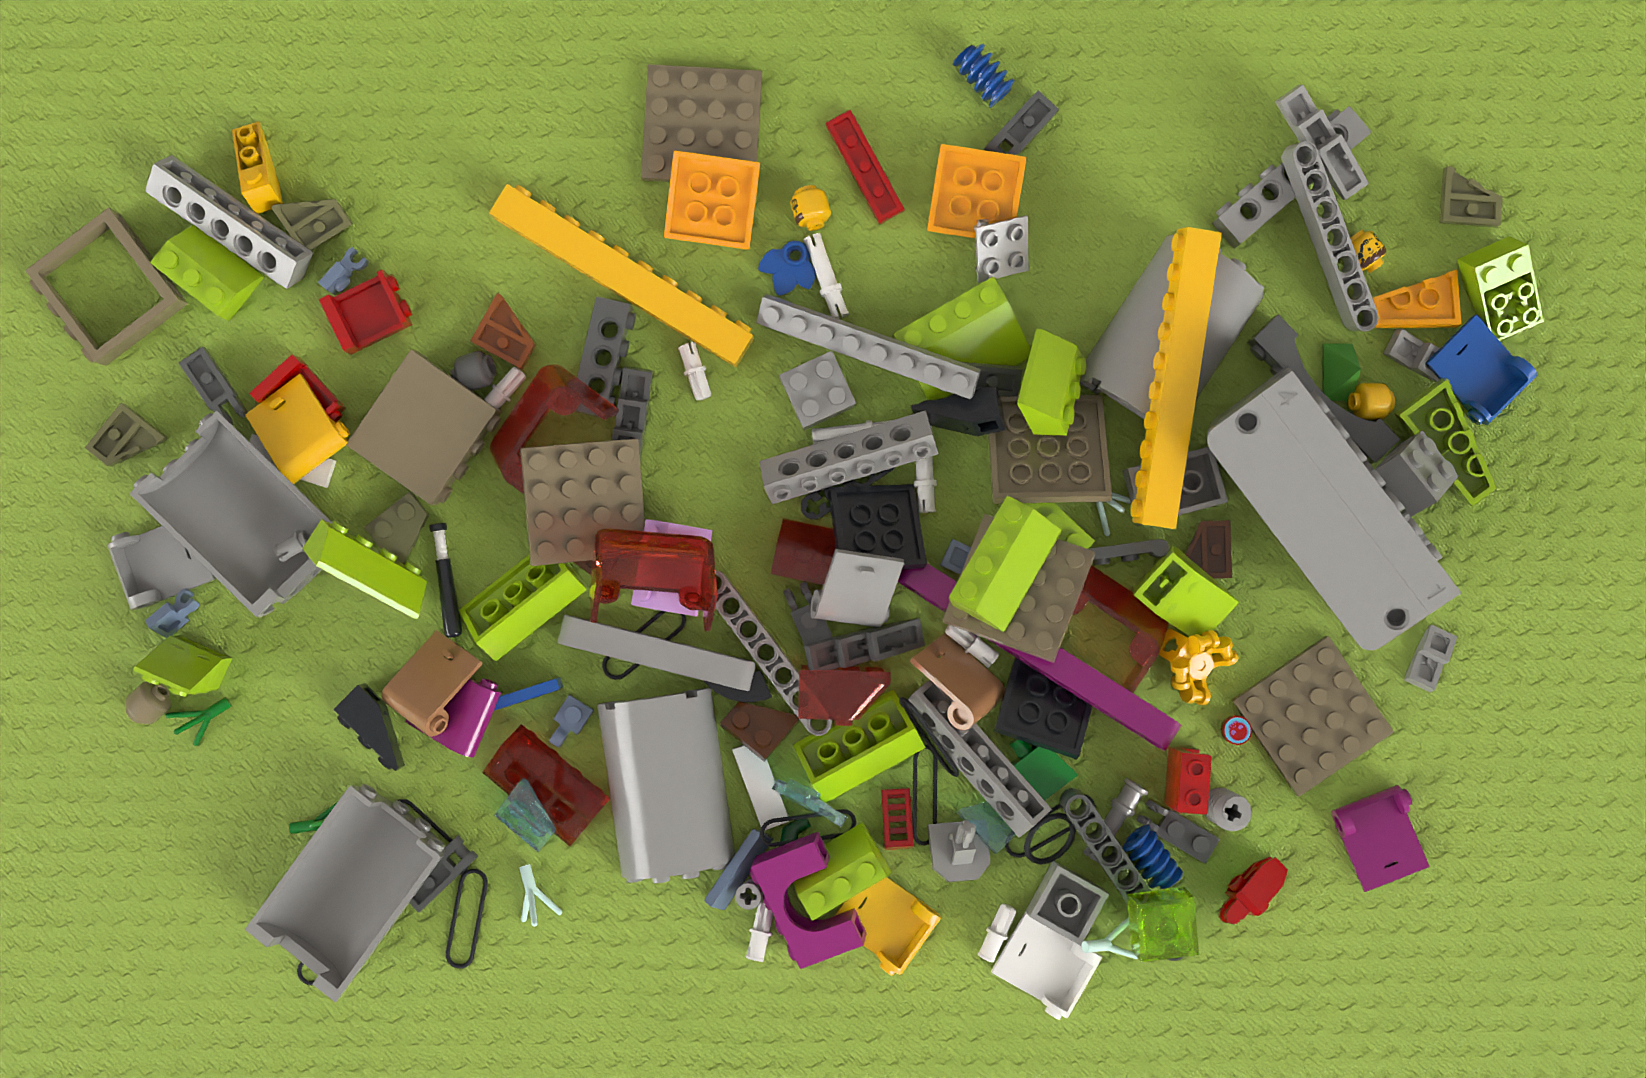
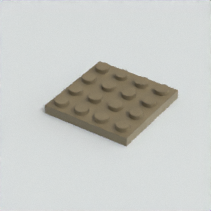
(699, 113)
(1051, 466)
(576, 493)
(1046, 608)
(1312, 716)

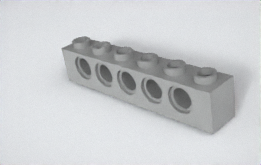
(228, 221)
(1236, 227)
(848, 457)
(981, 762)

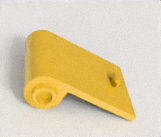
(296, 429)
(894, 923)

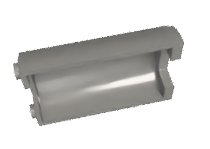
(1126, 350)
(231, 513)
(666, 785)
(348, 886)

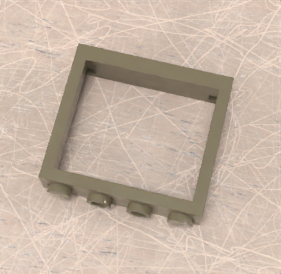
(171, 302)

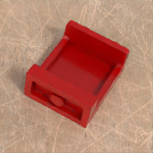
(367, 312)
(287, 371)
(1187, 780)

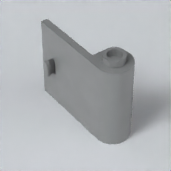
(154, 567)
(857, 589)

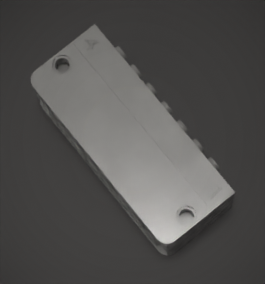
(1330, 510)

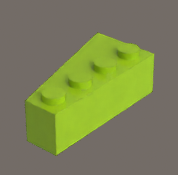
(1443, 421)

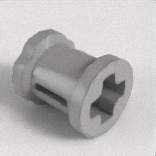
(743, 899)

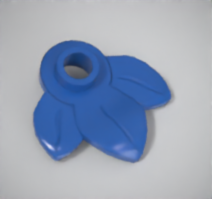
(787, 271)

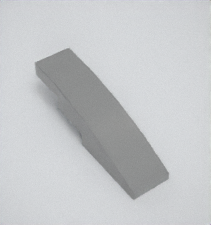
(1313, 126)

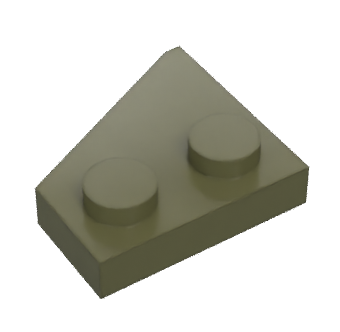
(1468, 202)
(312, 221)
(124, 436)
(399, 526)

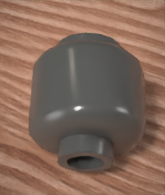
(474, 370)

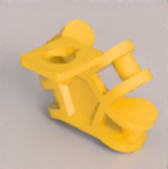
(1195, 661)

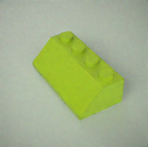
(1005, 564)
(366, 567)
(519, 604)
(860, 751)

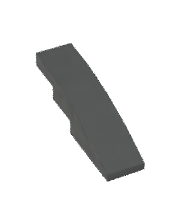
(633, 405)
(865, 645)

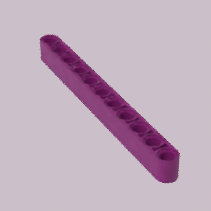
(1065, 671)

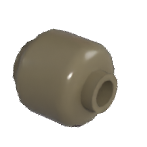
(148, 703)

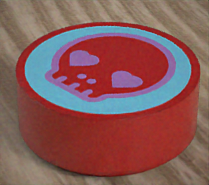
(1236, 730)

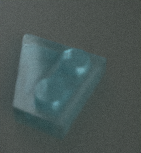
(808, 799)
(526, 816)
(989, 825)

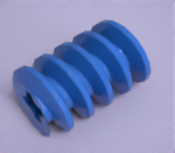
(983, 73)
(1152, 857)

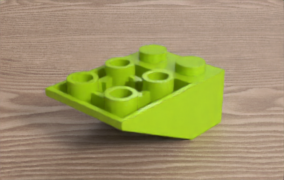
(1502, 286)
(1184, 594)
(184, 666)

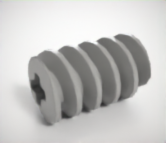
(1238, 809)

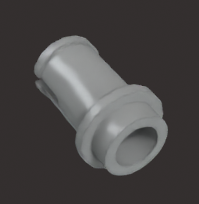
(292, 545)

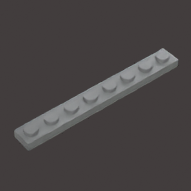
(868, 346)

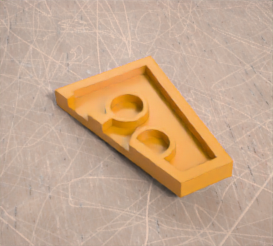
(1422, 305)

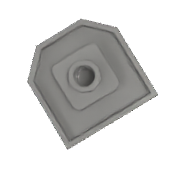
(957, 851)

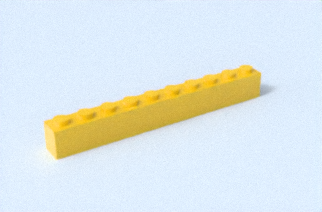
(621, 275)
(1176, 377)

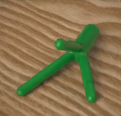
(200, 715)
(309, 825)

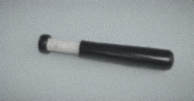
(447, 591)

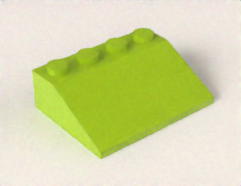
(969, 329)

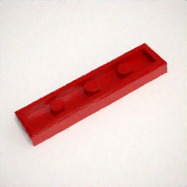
(864, 167)

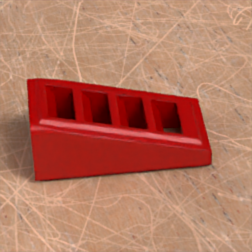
(902, 843)

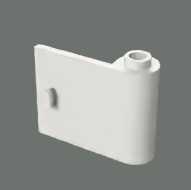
(1047, 967)

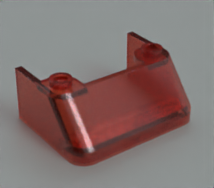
(550, 389)
(654, 564)
(1132, 613)
(840, 692)

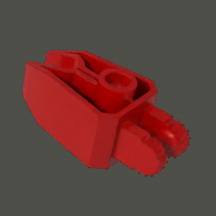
(1253, 890)

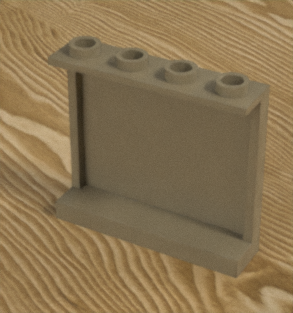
(424, 428)

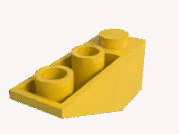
(256, 168)

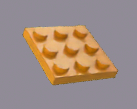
(974, 187)
(712, 199)

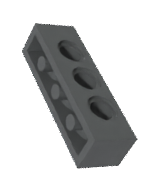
(605, 313)

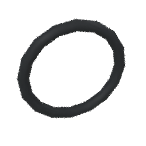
(1065, 848)

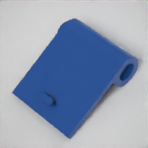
(1483, 372)

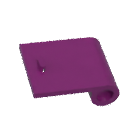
(468, 716)
(1377, 835)

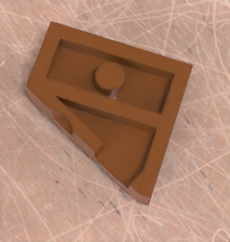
(504, 334)

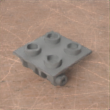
(1001, 248)

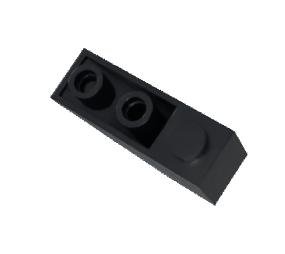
(971, 416)
(371, 721)

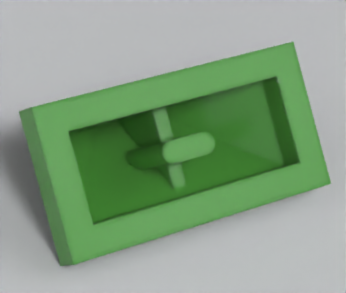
(1339, 371)

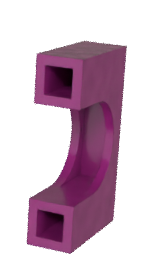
(806, 939)

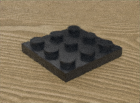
(878, 522)
(1042, 712)

